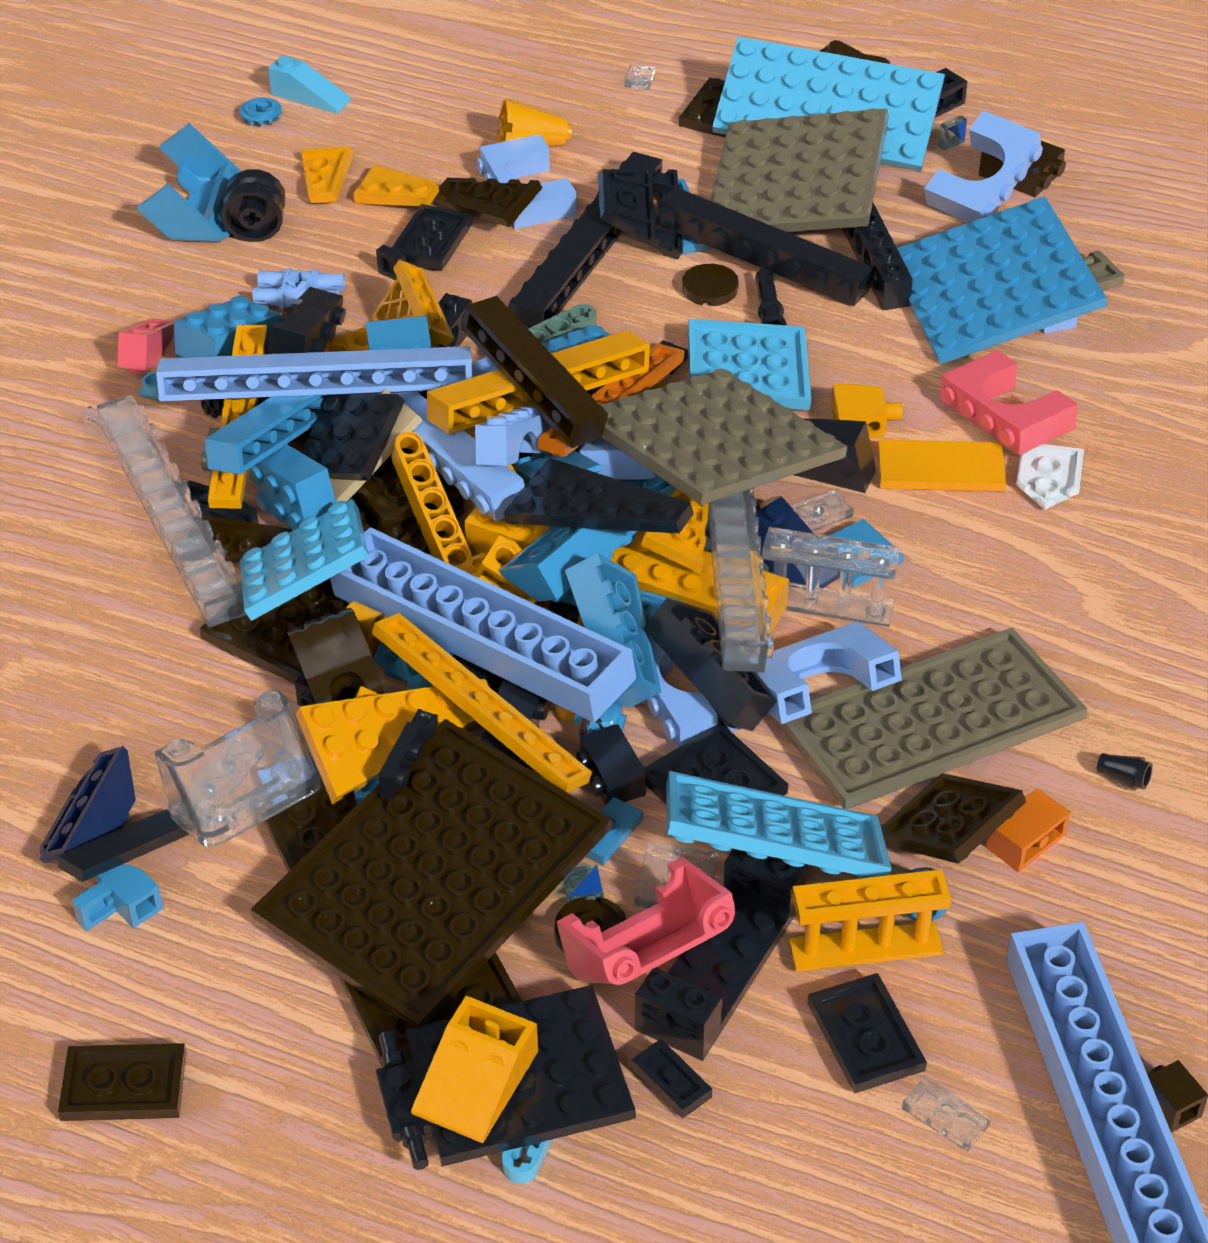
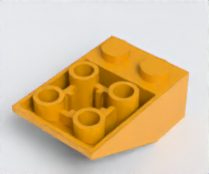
(476, 1069)

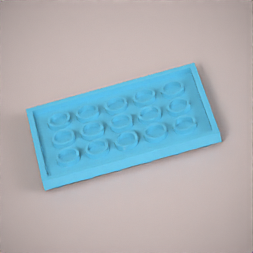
(775, 826)

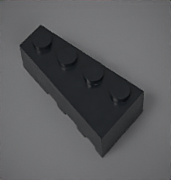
(308, 323)
(857, 467)
(693, 644)

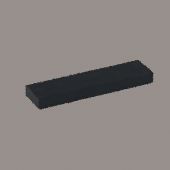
(120, 846)

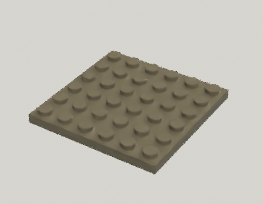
(803, 169)
(716, 436)

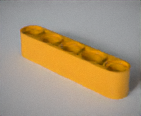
(428, 492)

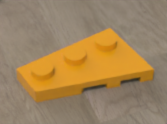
(326, 172)
(393, 187)
(686, 546)

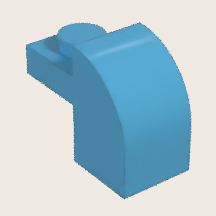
(122, 891)

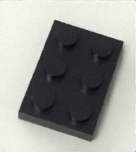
(433, 236)
(866, 1033)

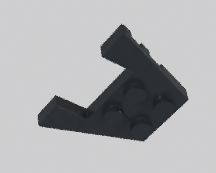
(629, 206)

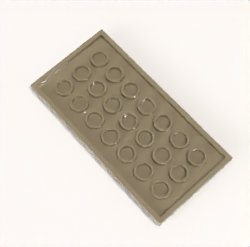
(932, 719)

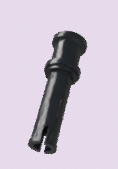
(770, 309)

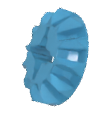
(267, 111)

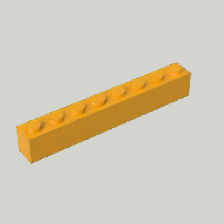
(487, 395)

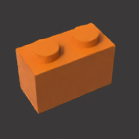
(1030, 830)

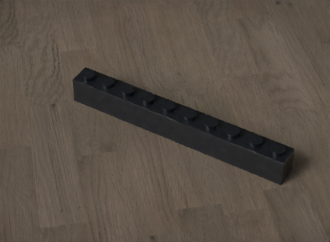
(572, 258)

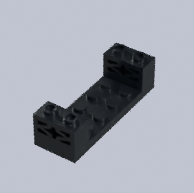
(710, 980)

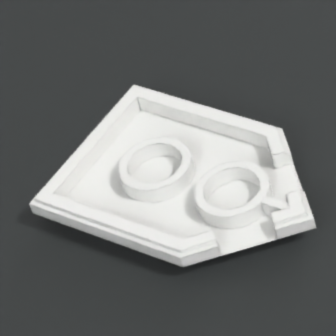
(1050, 473)

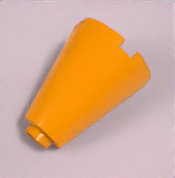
(523, 121)

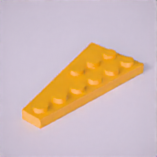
(357, 734)

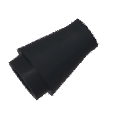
(1127, 770)

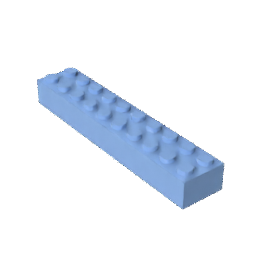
(490, 626)
(1104, 1089)

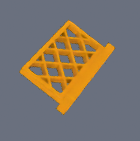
(421, 299)

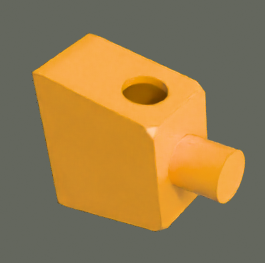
(864, 404)

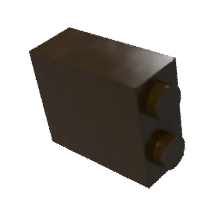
(1039, 174)

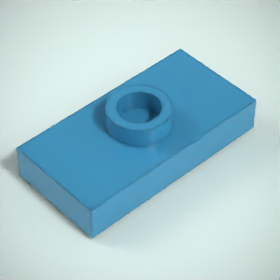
(624, 821)

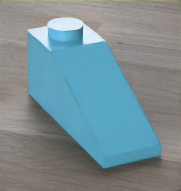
(303, 84)

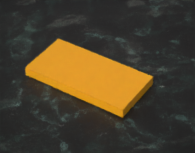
(941, 465)

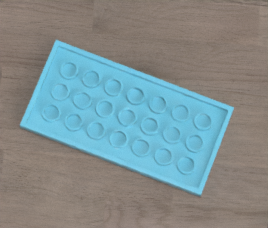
(797, 81)

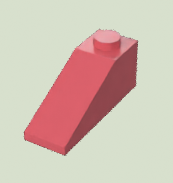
(144, 344)

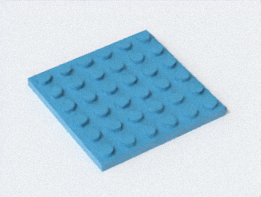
(997, 280)

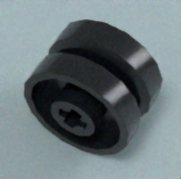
(253, 205)

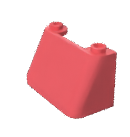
(687, 913)

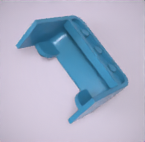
(204, 175)

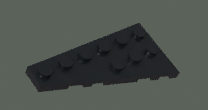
(585, 499)

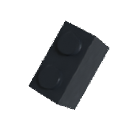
(613, 765)

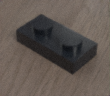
(671, 1078)

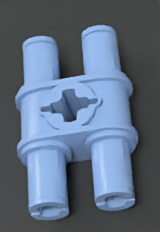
(286, 286)

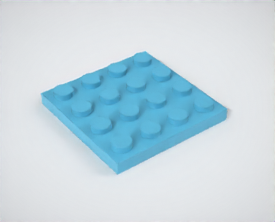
(761, 354)
(302, 558)

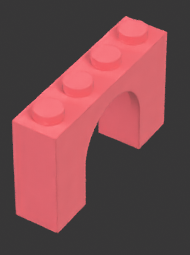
(1017, 426)

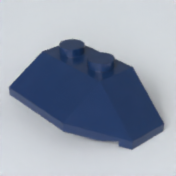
(779, 514)
(94, 807)

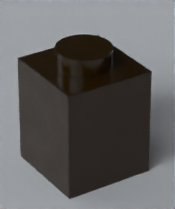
(1178, 1094)

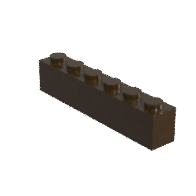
(534, 371)

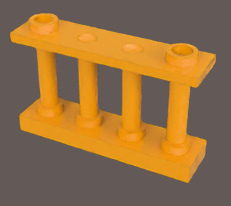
(866, 899)

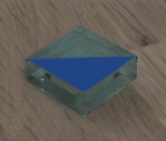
(952, 132)
(583, 883)

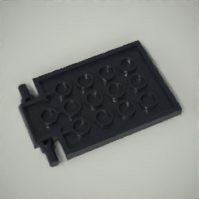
(565, 1091)

